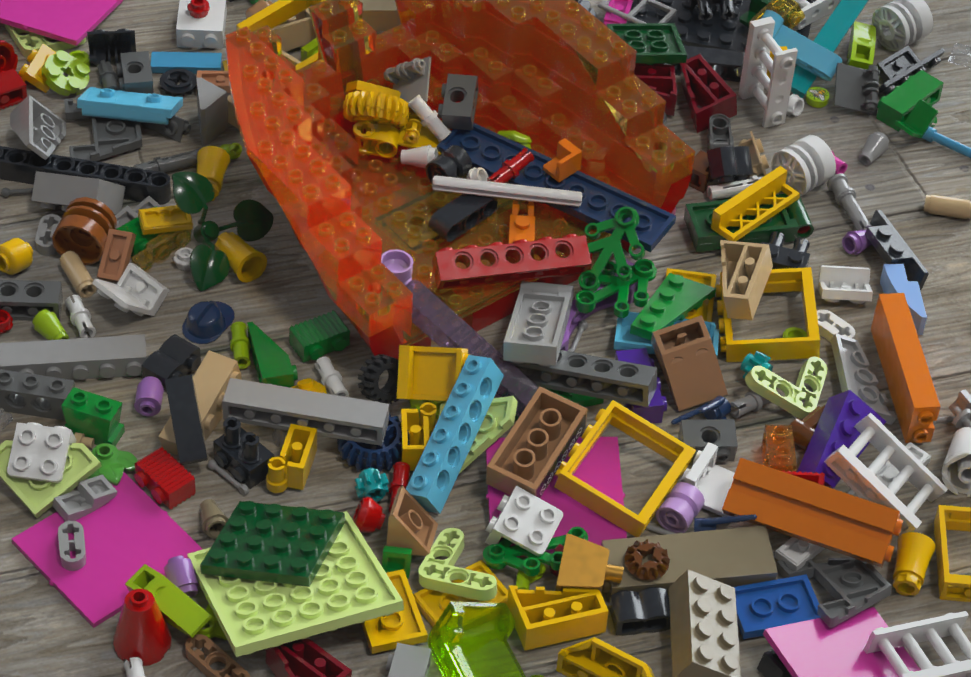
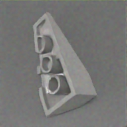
(37, 126)

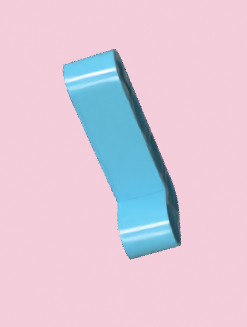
(810, 54)

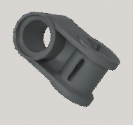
(719, 132)

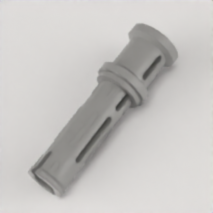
(846, 197)

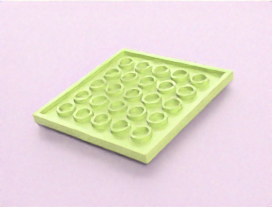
(268, 614)

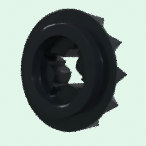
(170, 79)

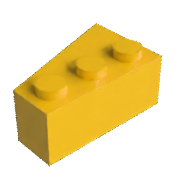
(556, 616)

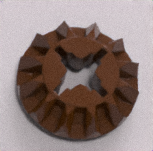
(651, 569)

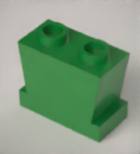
(93, 416)

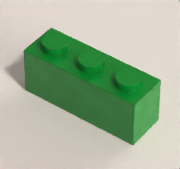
(904, 98)

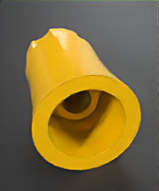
(212, 164)
(242, 257)
(912, 561)

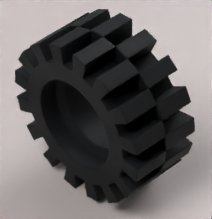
(371, 376)

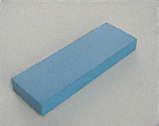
(190, 61)

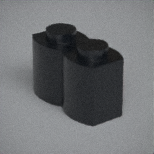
(730, 163)
(172, 360)
(640, 611)

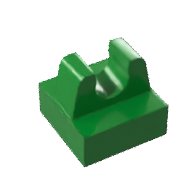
(396, 559)

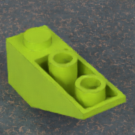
(173, 603)

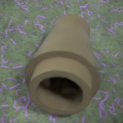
(212, 518)

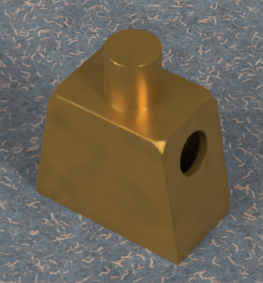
(586, 565)

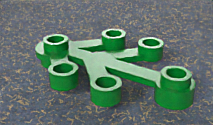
(612, 245)
(643, 272)
(503, 554)

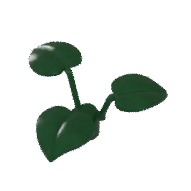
(252, 220)

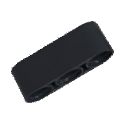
(461, 215)

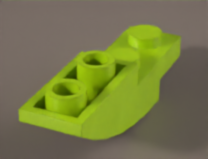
(861, 45)

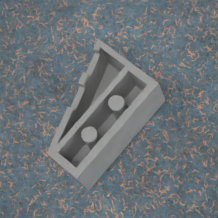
(60, 190)

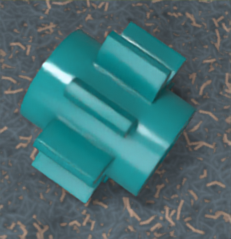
(758, 359)
(372, 484)

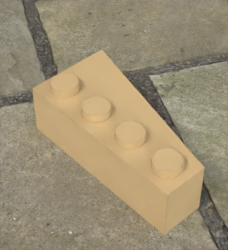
(210, 385)

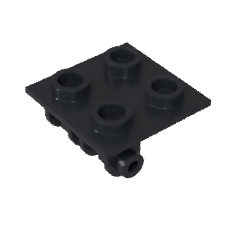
(110, 43)

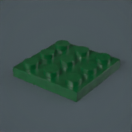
(653, 42)

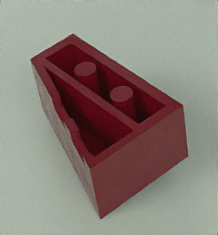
(661, 80)
(706, 92)
(304, 659)

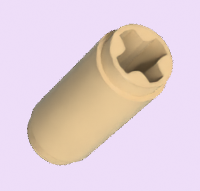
(947, 206)
(77, 274)

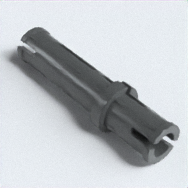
(171, 163)

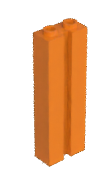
(905, 368)
(813, 512)

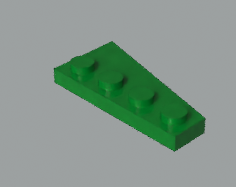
(670, 303)

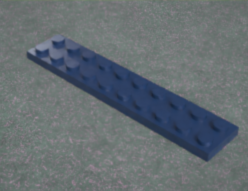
(598, 198)

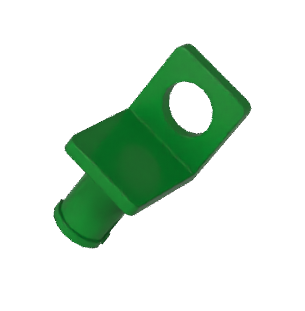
(919, 119)

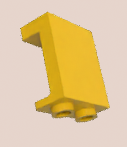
(428, 371)

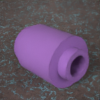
(149, 396)
(182, 574)

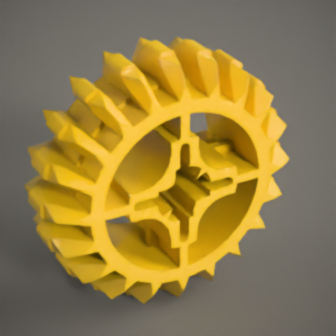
(376, 108)

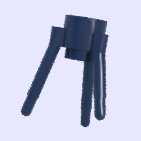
(714, 410)
(708, 524)

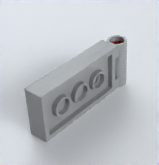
(538, 323)

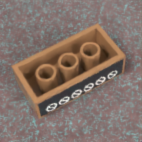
(537, 444)

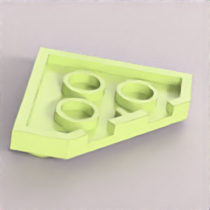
(496, 422)
(39, 495)

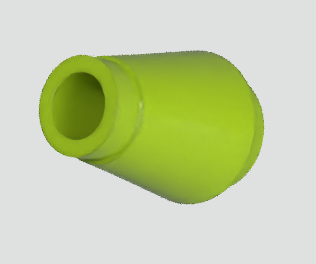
(49, 326)

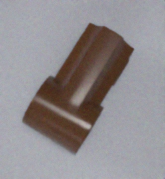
(804, 428)

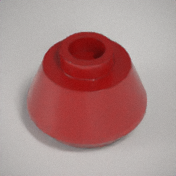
(368, 515)

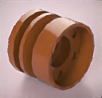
(84, 229)

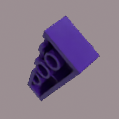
(833, 431)

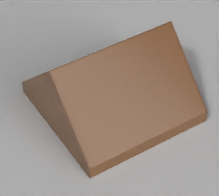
(410, 525)

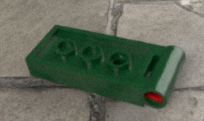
(791, 221)

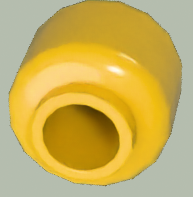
(15, 256)

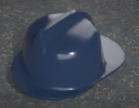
(207, 321)

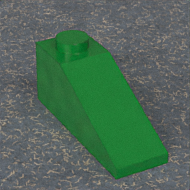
(270, 360)

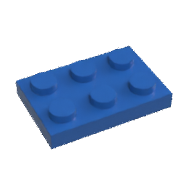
(774, 604)

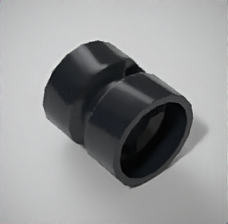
(451, 163)

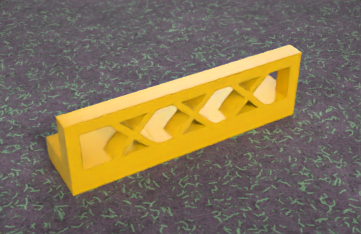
(748, 203)

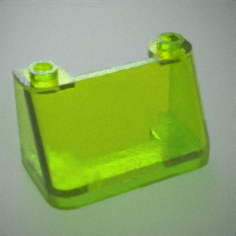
(473, 641)

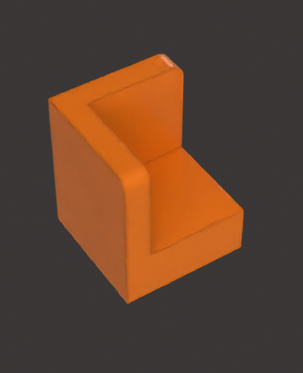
(566, 163)

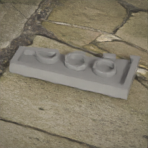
(855, 376)

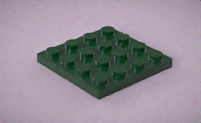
(273, 543)

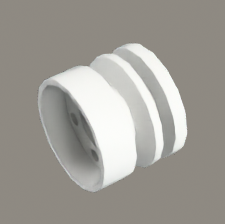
(902, 23)
(807, 163)

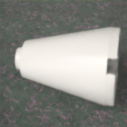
(957, 464)

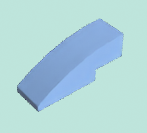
(895, 281)

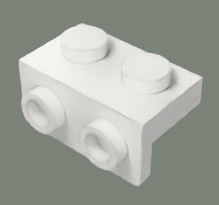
(844, 283)

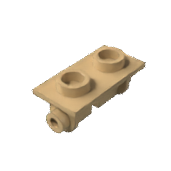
(759, 161)

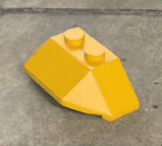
(599, 659)

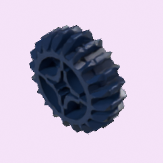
(375, 456)

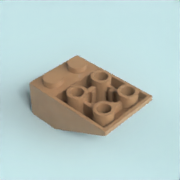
(689, 363)

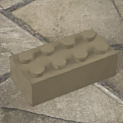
(703, 627)

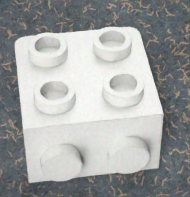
(134, 291)
(39, 452)
(709, 479)
(524, 521)

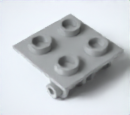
(411, 78)

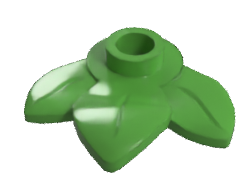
(112, 462)

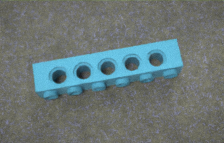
(454, 433)

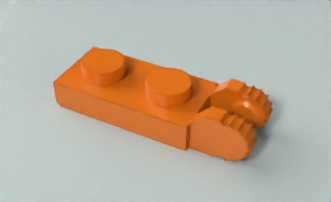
(522, 226)

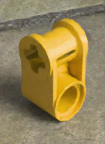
(378, 140)

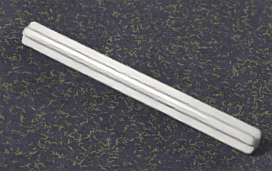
(507, 191)

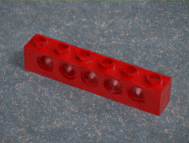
(449, 276)

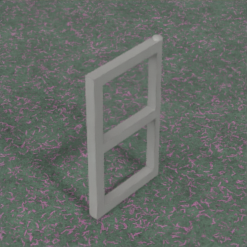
(630, 16)

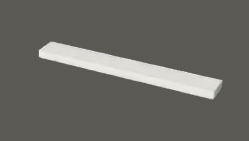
(797, 552)

